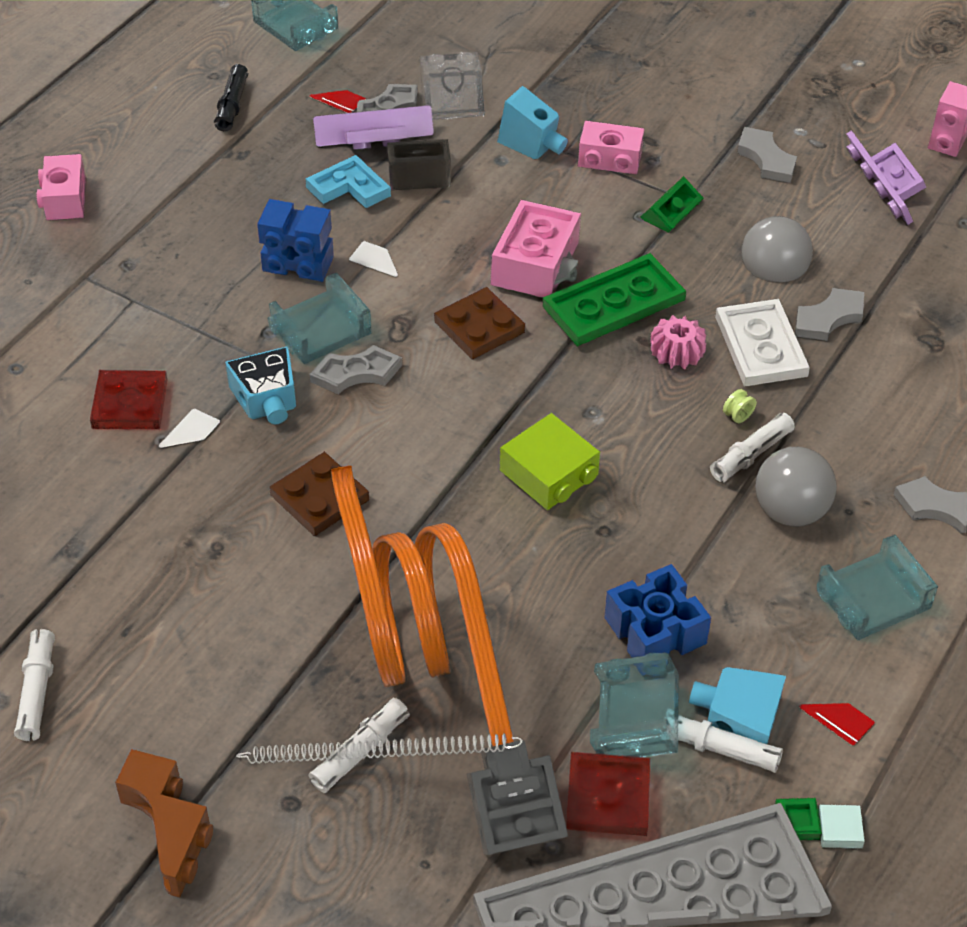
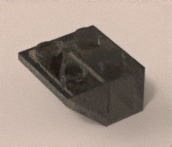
(419, 164)

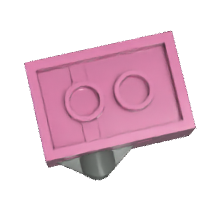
(536, 250)

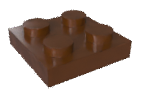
(479, 323)
(311, 495)

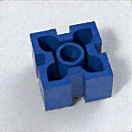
(295, 240)
(657, 615)

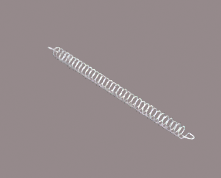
(374, 749)

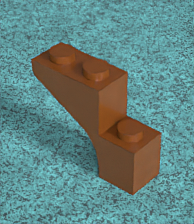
(180, 826)

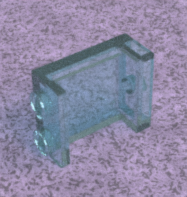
(295, 21)
(322, 321)
(877, 589)
(637, 707)

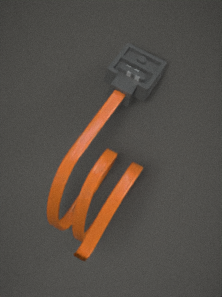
(514, 795)

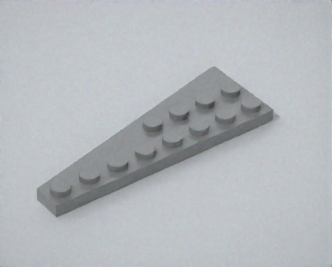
(706, 875)

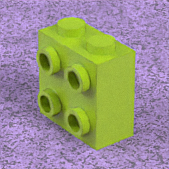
(549, 461)

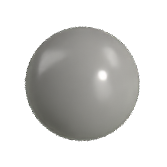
(777, 249)
(796, 486)

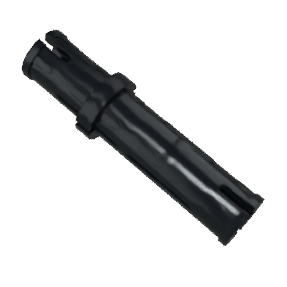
(229, 105)

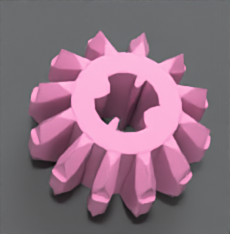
(678, 342)

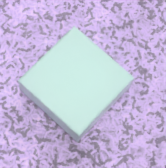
(841, 826)

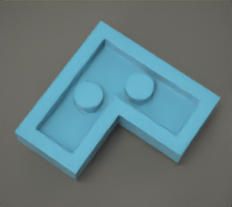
(352, 177)

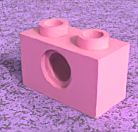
(950, 121)
(610, 147)
(62, 187)

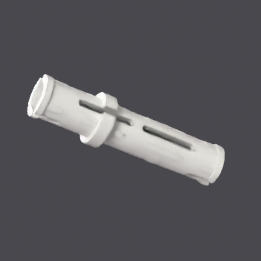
(742, 454)
(36, 670)
(370, 729)
(711, 738)

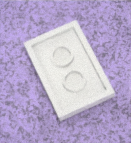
(762, 342)

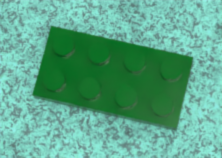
(613, 299)

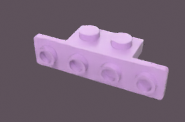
(372, 126)
(893, 175)

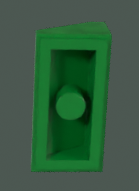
(673, 205)

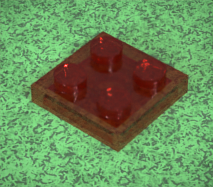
(129, 399)
(608, 794)

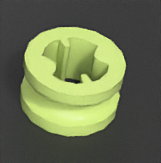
(739, 406)

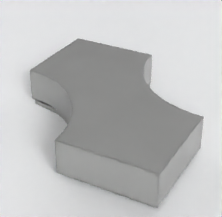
(392, 98)
(771, 160)
(821, 319)
(370, 366)
(926, 500)

